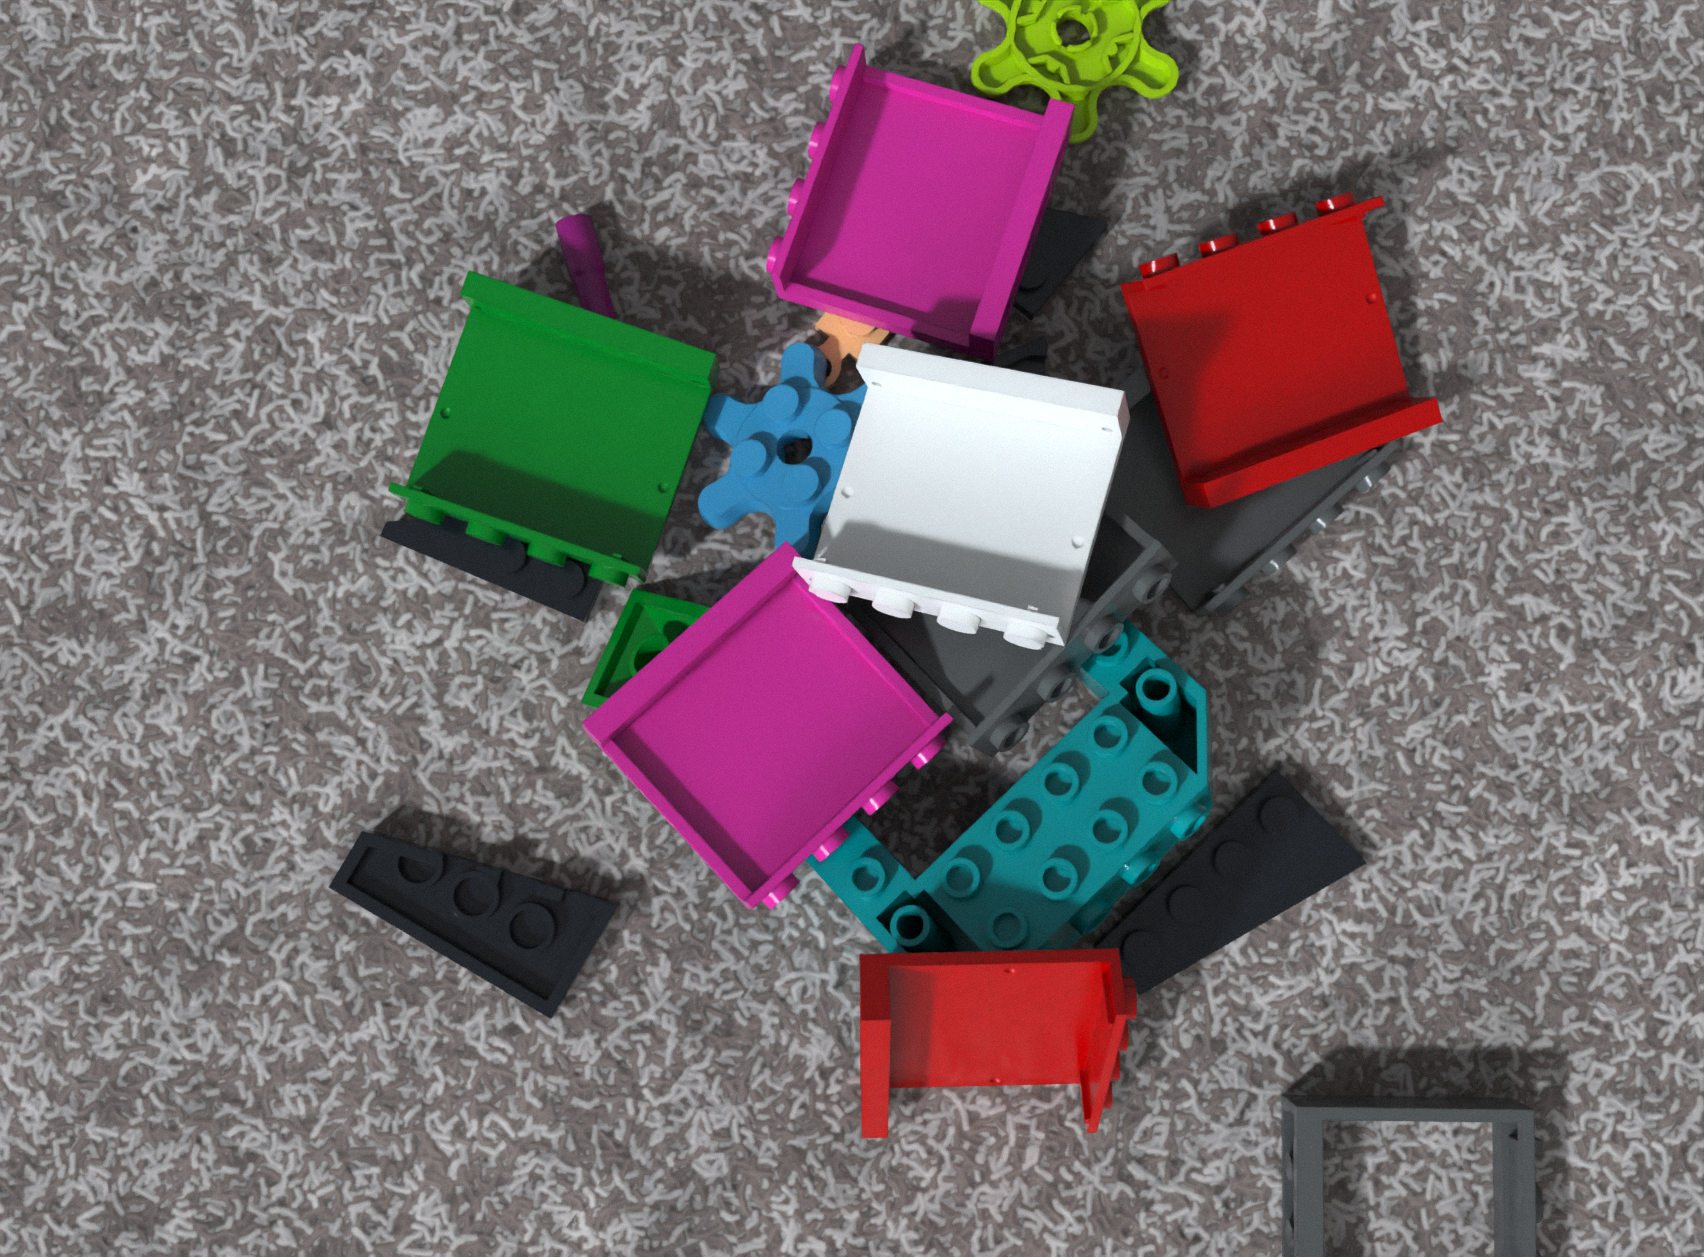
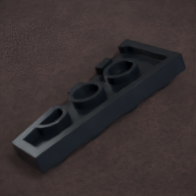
(1234, 879)
(489, 920)

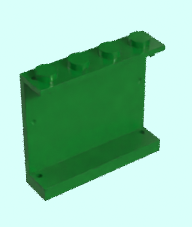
(560, 431)

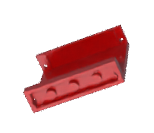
(1272, 353)
(992, 1024)

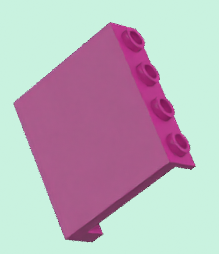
(919, 208)
(766, 730)

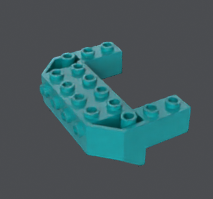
(1064, 835)

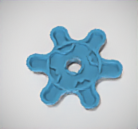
(758, 477)

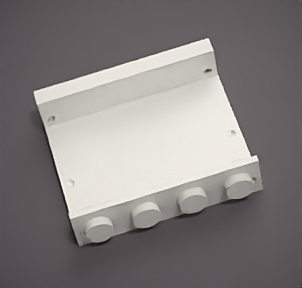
(970, 495)

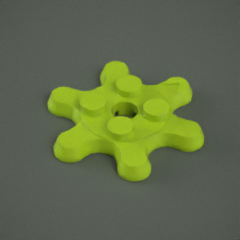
(1075, 73)

